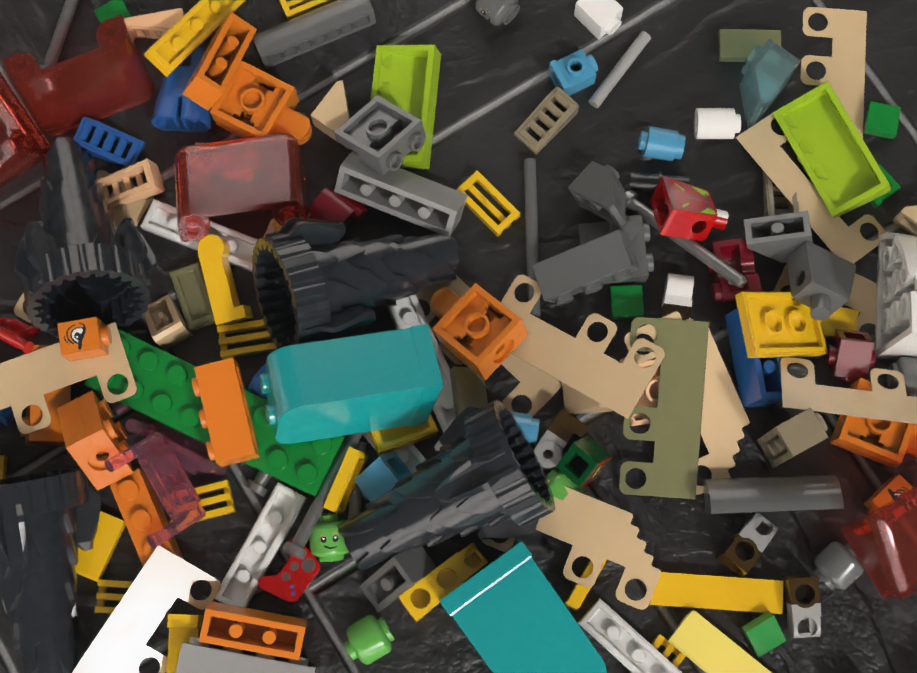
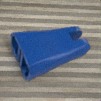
(173, 109)

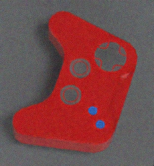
(293, 578)

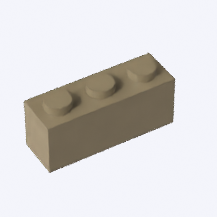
(793, 437)

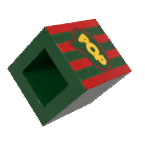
(583, 461)

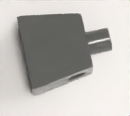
(819, 279)

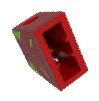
(685, 210)

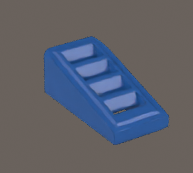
(84, 135)

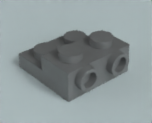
(382, 135)
(638, 235)

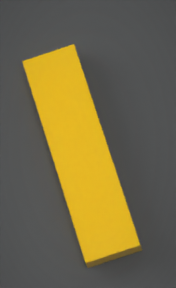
(189, 33)
(718, 593)

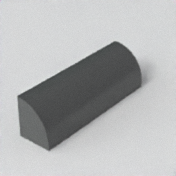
(312, 30)
(772, 494)

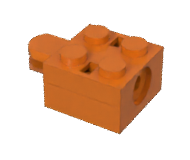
(260, 106)
(473, 330)
(93, 438)
(875, 438)

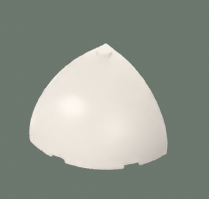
(896, 297)

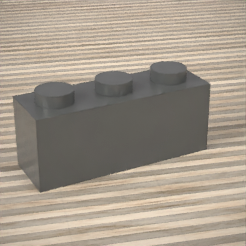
(586, 267)

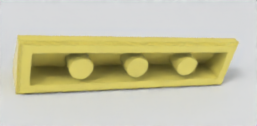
(712, 648)

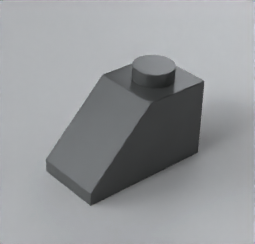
(600, 193)
(778, 234)
(397, 577)

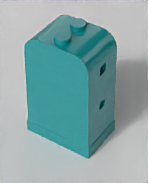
(351, 385)
(520, 620)

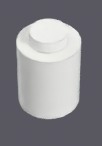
(716, 123)

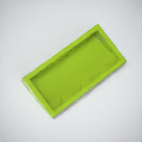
(410, 81)
(831, 150)

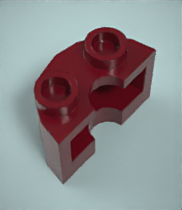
(337, 208)
(740, 258)

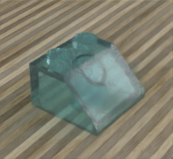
(764, 78)

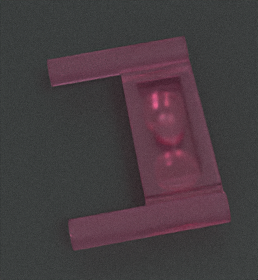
(190, 460)
(168, 482)

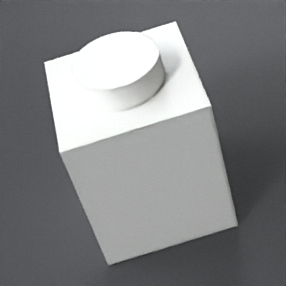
(599, 16)

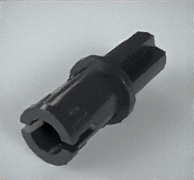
(648, 182)

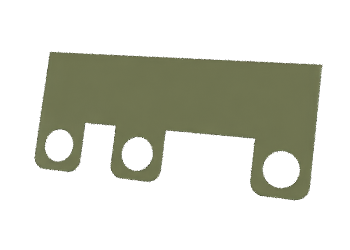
(678, 416)

